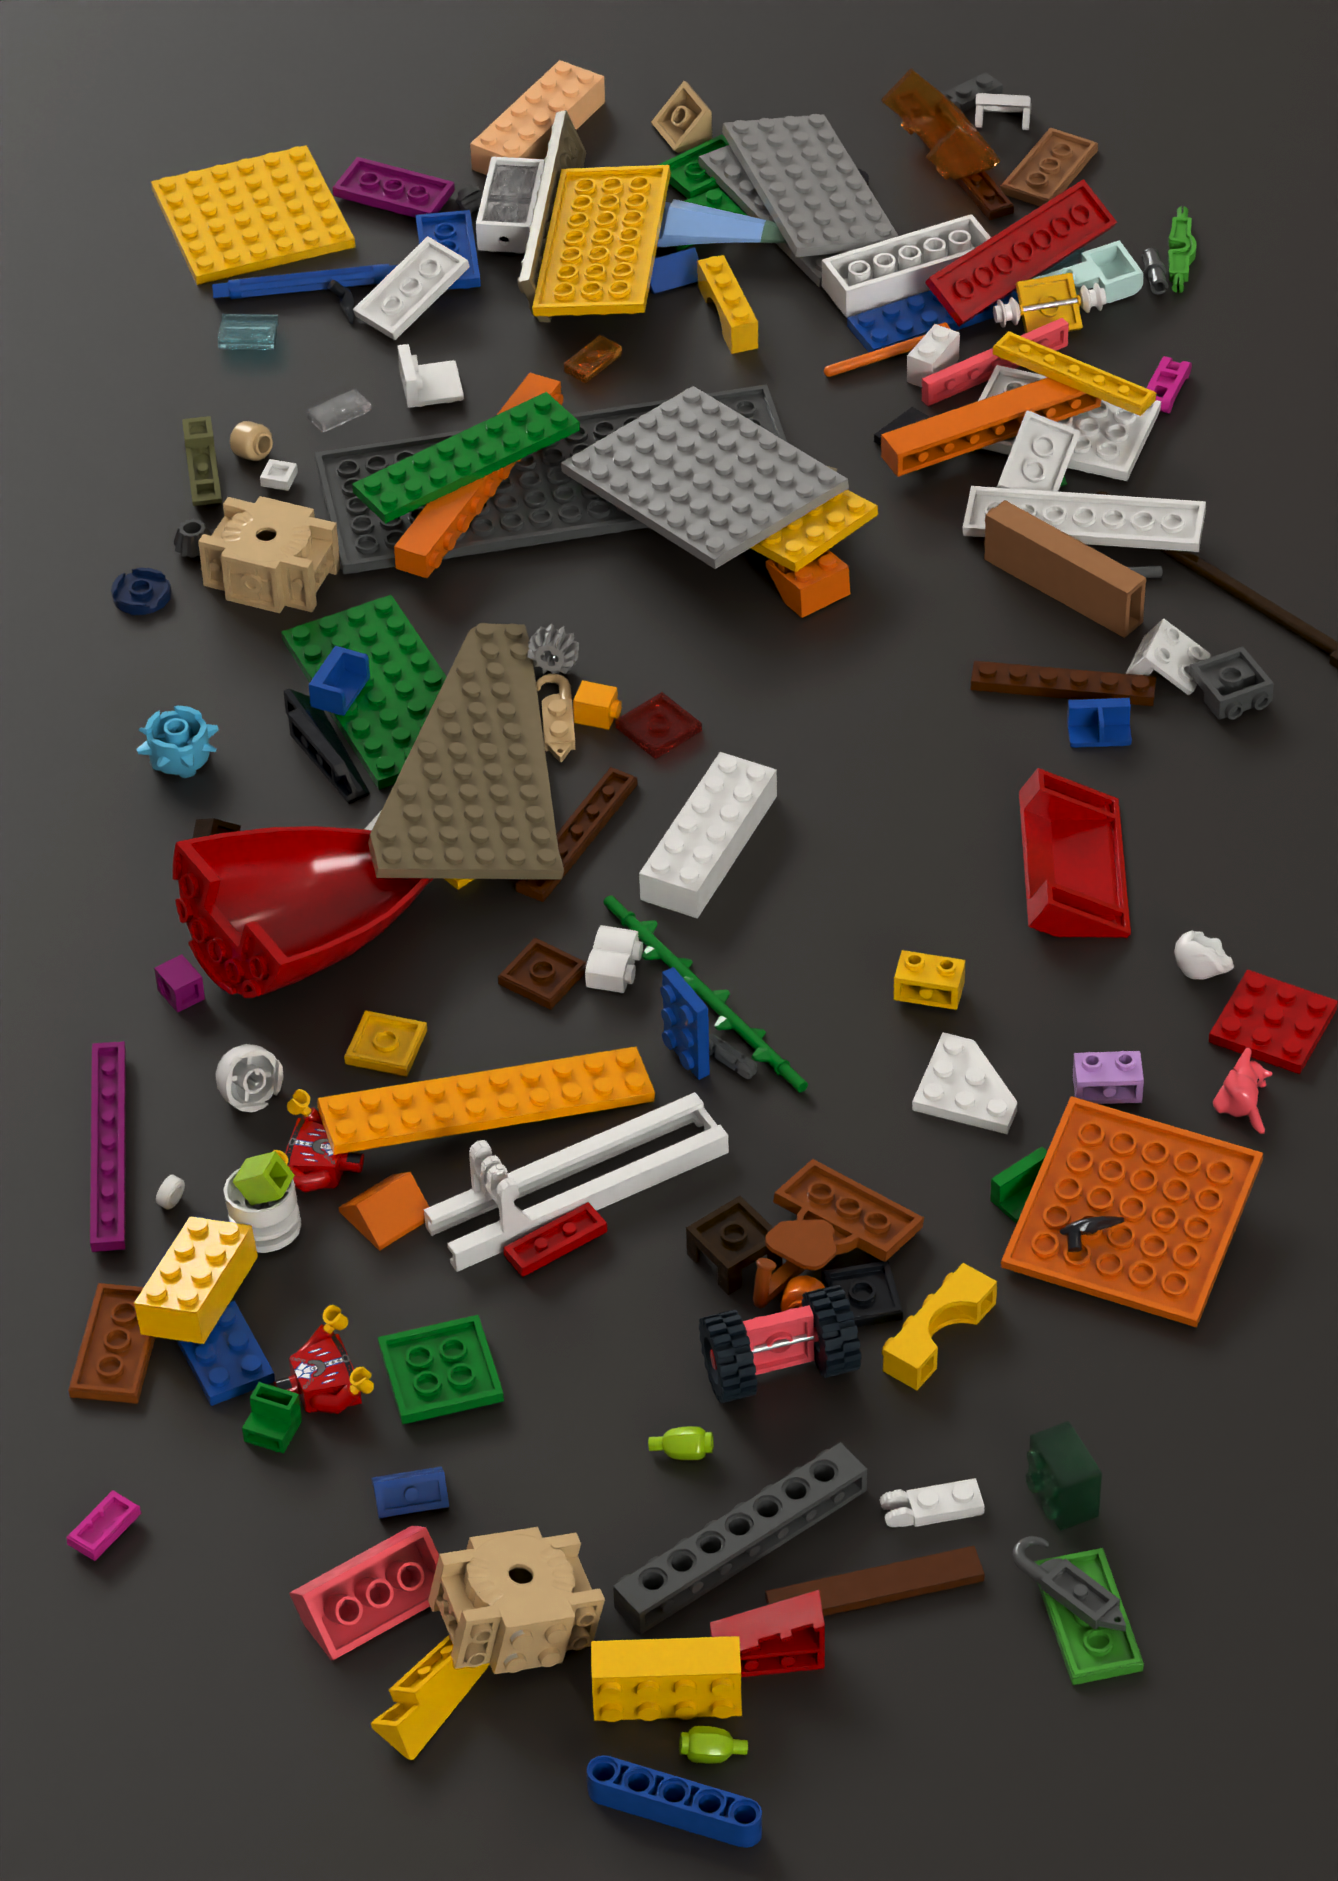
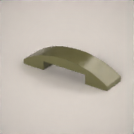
(201, 461)

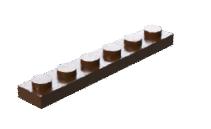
(1062, 682)

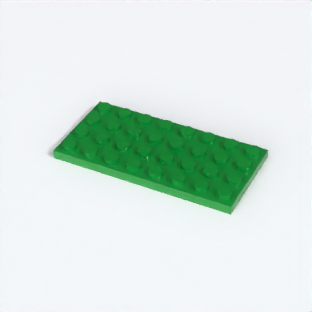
(400, 687)

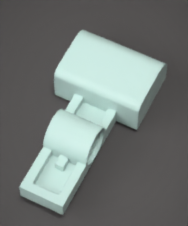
(1110, 268)

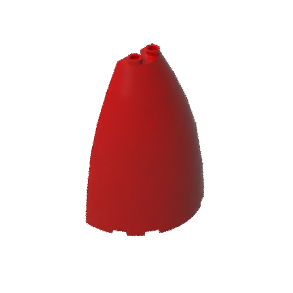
(282, 902)

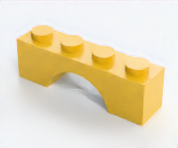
(735, 314)
(961, 1299)

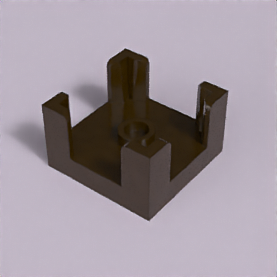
(731, 1240)

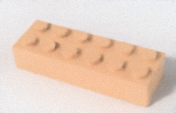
(527, 123)

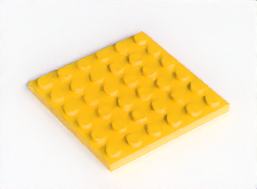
(252, 214)

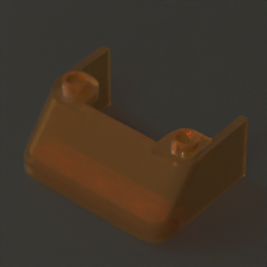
(953, 140)

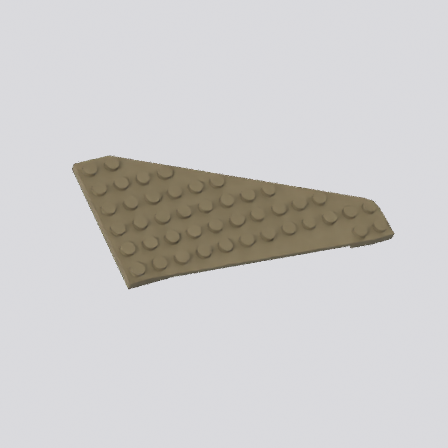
(477, 775)

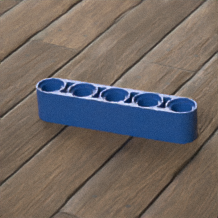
(687, 1814)

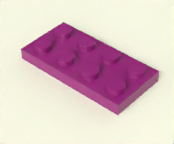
(393, 188)

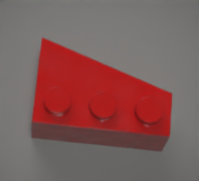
(778, 1636)

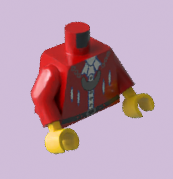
(310, 1152)
(324, 1372)

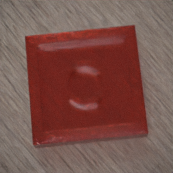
(658, 725)

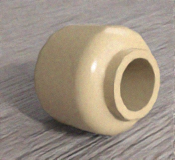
(251, 441)

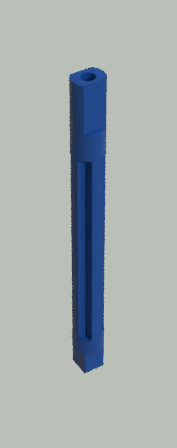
(301, 281)

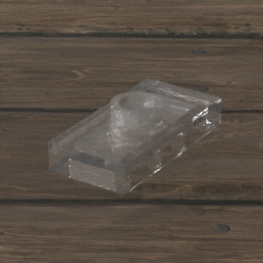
(339, 410)

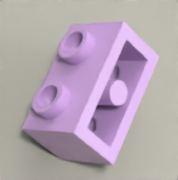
(1108, 1077)

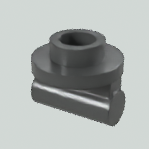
(469, 198)

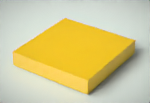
(385, 1043)

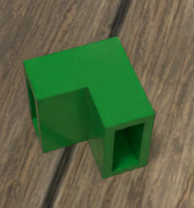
(272, 1418)

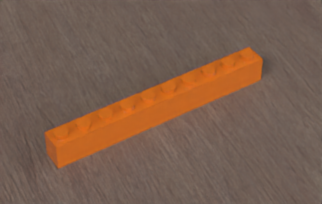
(446, 518)

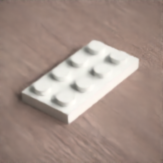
(411, 288)

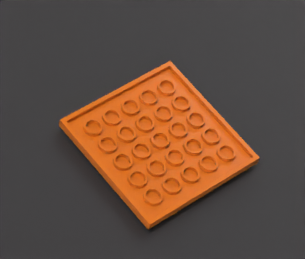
(1176, 1200)

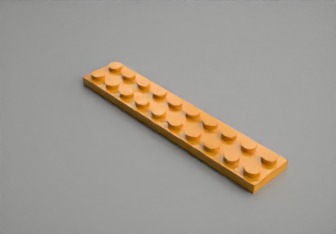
(485, 1100)

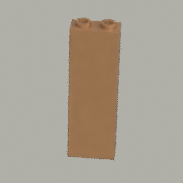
(1064, 568)

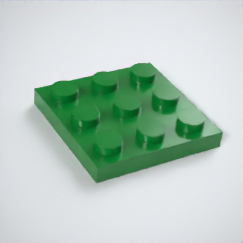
(440, 1369)

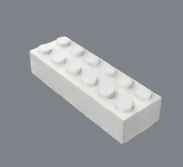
(897, 266)
(708, 835)

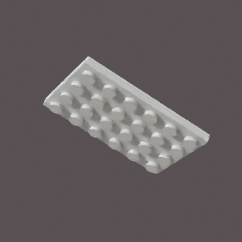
(1108, 435)

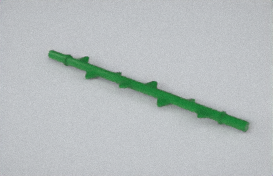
(715, 999)

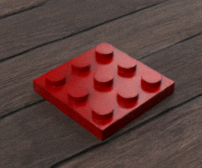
(1274, 1021)

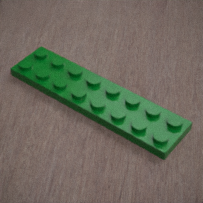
(465, 457)

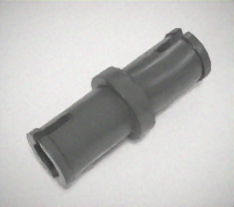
(1154, 271)

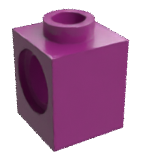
(179, 983)

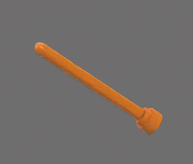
(874, 356)

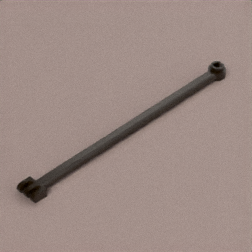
(1256, 601)

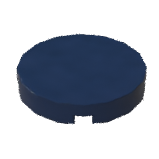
(141, 591)

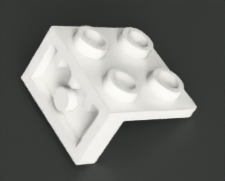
(428, 382)
(1169, 654)

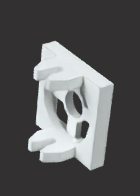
(1005, 104)

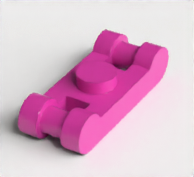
(1168, 381)

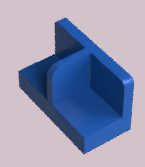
(1099, 722)

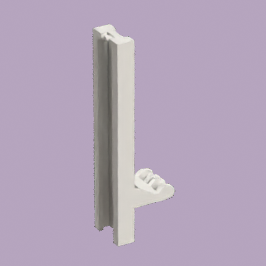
(496, 1188)

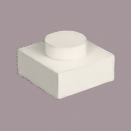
(278, 474)

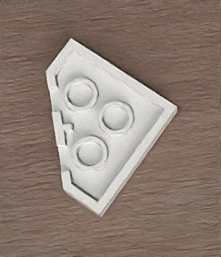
(965, 1087)

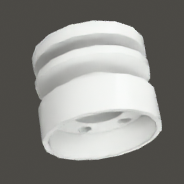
(273, 1222)

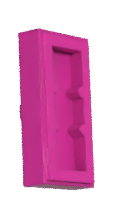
(103, 1525)

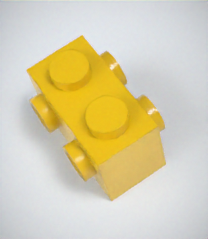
(931, 977)

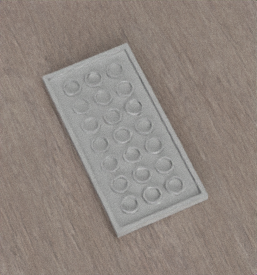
(808, 184)

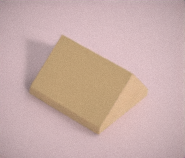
(684, 120)

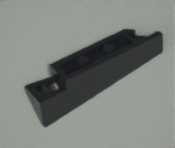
(322, 745)

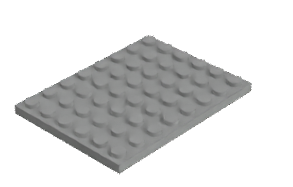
(704, 476)

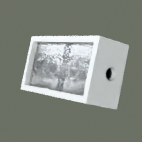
(508, 204)

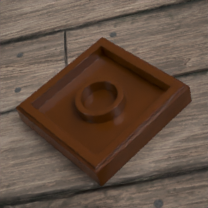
(542, 973)

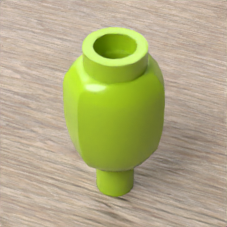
(683, 1443)
(710, 1745)

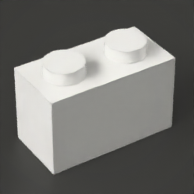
(932, 353)

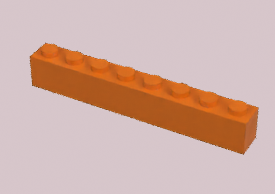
(979, 424)

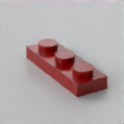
(555, 1239)

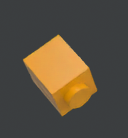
(596, 705)

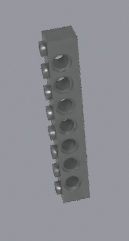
(739, 1538)

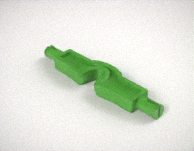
(1182, 249)

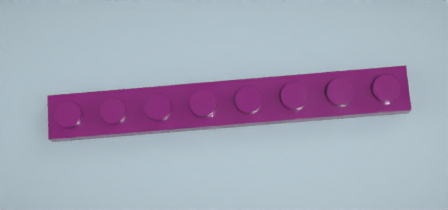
(108, 1147)

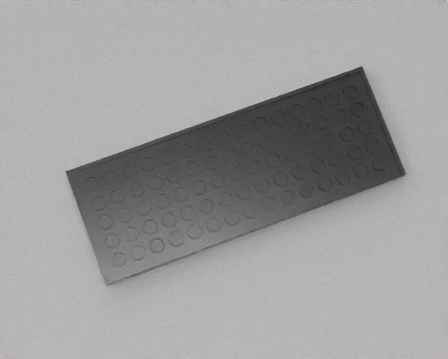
(529, 507)

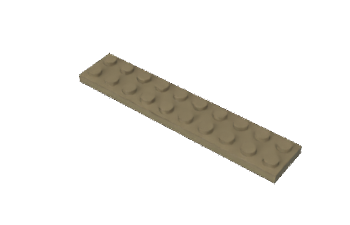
(564, 152)

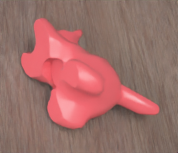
(1240, 1091)

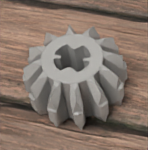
(553, 649)

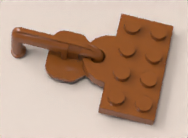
(830, 1221)

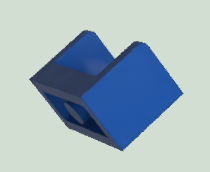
(339, 680)

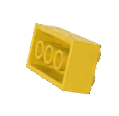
(196, 1280)
(666, 1678)

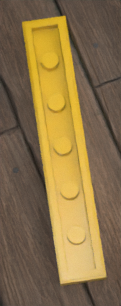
(1074, 373)

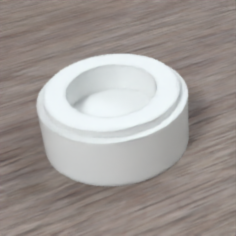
(170, 1192)

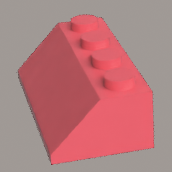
(369, 1592)

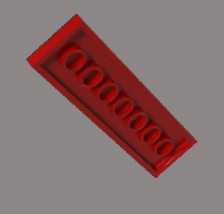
(1020, 252)

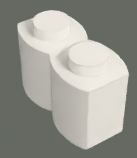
(613, 959)

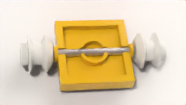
(1048, 300)

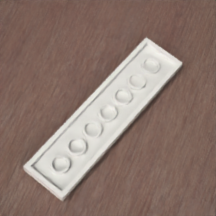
(1098, 517)

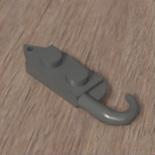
(1071, 1587)

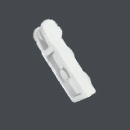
(933, 1504)

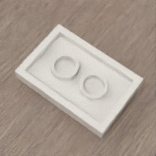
(1039, 454)

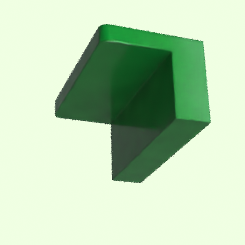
(1014, 1184)

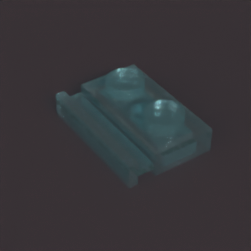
(248, 331)

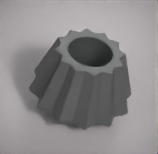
(188, 536)

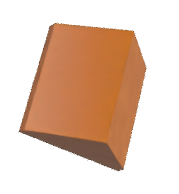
(387, 1209)

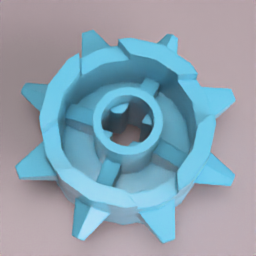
(177, 741)

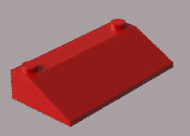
(1073, 859)

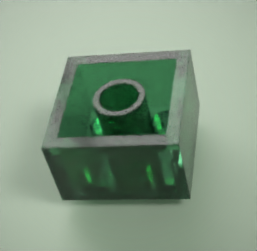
(1063, 1476)

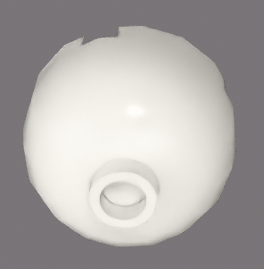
(249, 1077)

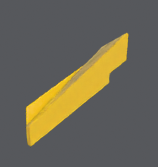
(425, 1700)

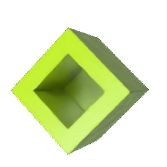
(263, 1178)

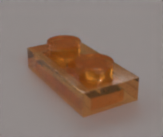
(592, 359)

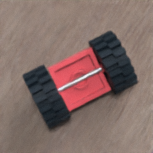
(778, 1341)

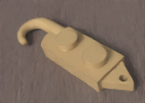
(558, 717)

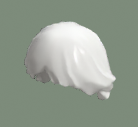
(1201, 956)

